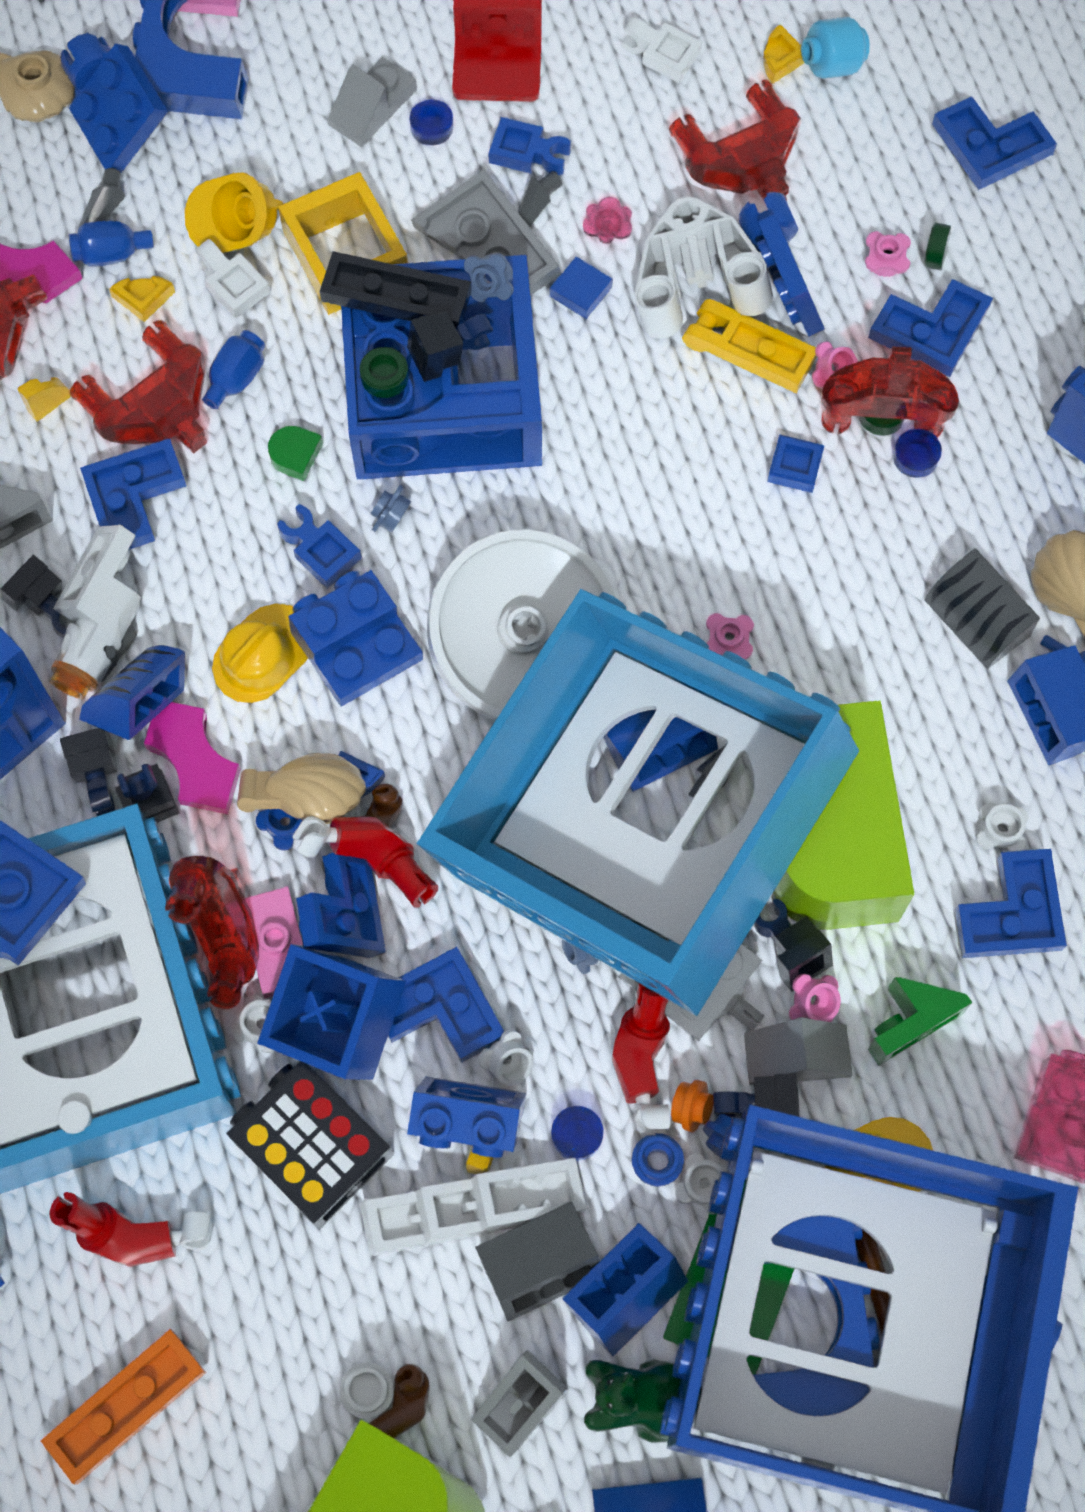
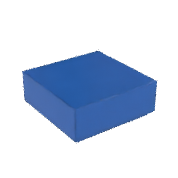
(581, 287)
(795, 463)

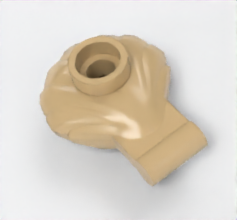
(34, 85)
(1060, 575)
(305, 787)

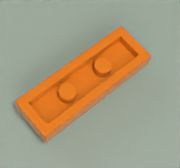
(123, 1407)

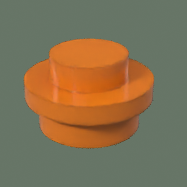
(692, 1105)

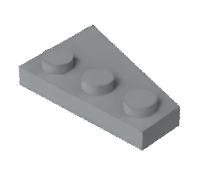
(484, 222)

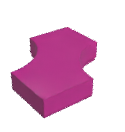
(46, 262)
(204, 776)

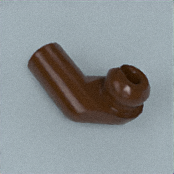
(385, 804)
(409, 1402)

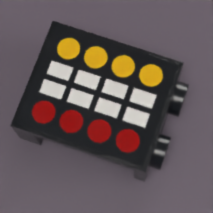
(309, 1142)

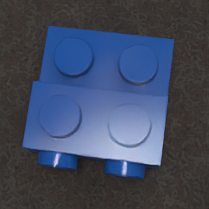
(353, 636)
(466, 1114)

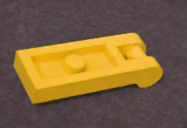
(751, 345)

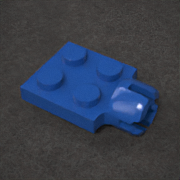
(111, 99)
(770, 235)
(32, 893)

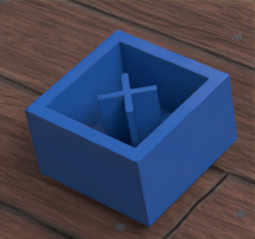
(331, 1013)

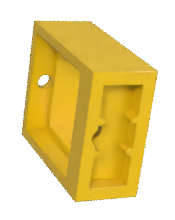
(330, 208)

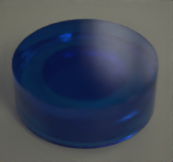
(431, 122)
(917, 453)
(577, 1133)

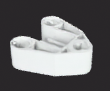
(690, 235)

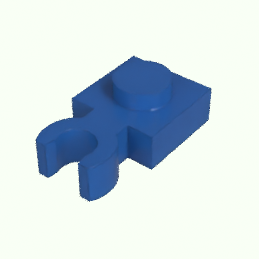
(522, 145)
(322, 549)

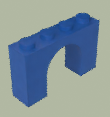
(182, 78)
(855, 1333)

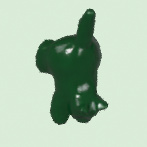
(632, 1397)

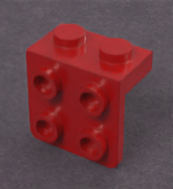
(497, 50)

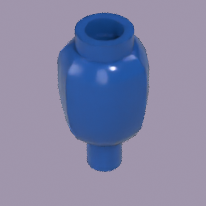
(107, 243)
(234, 367)

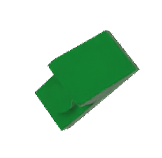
(926, 1011)

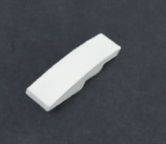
(470, 1206)

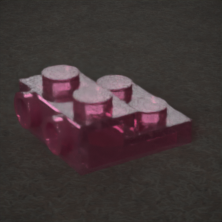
(1056, 1118)

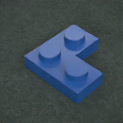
(989, 151)
(936, 336)
(126, 480)
(348, 916)
(1025, 920)
(449, 993)

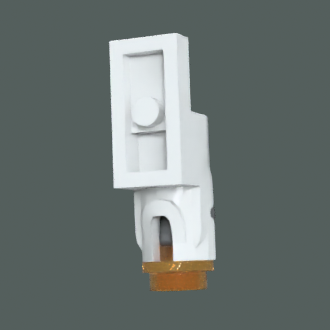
(101, 614)

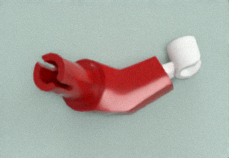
(377, 843)
(635, 1048)
(115, 1237)

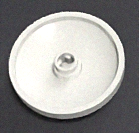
(500, 608)

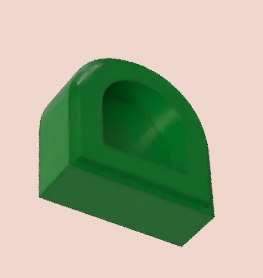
(294, 450)

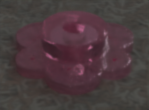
(608, 220)

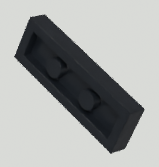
(392, 289)

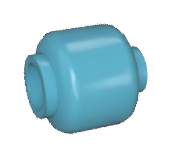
(835, 47)

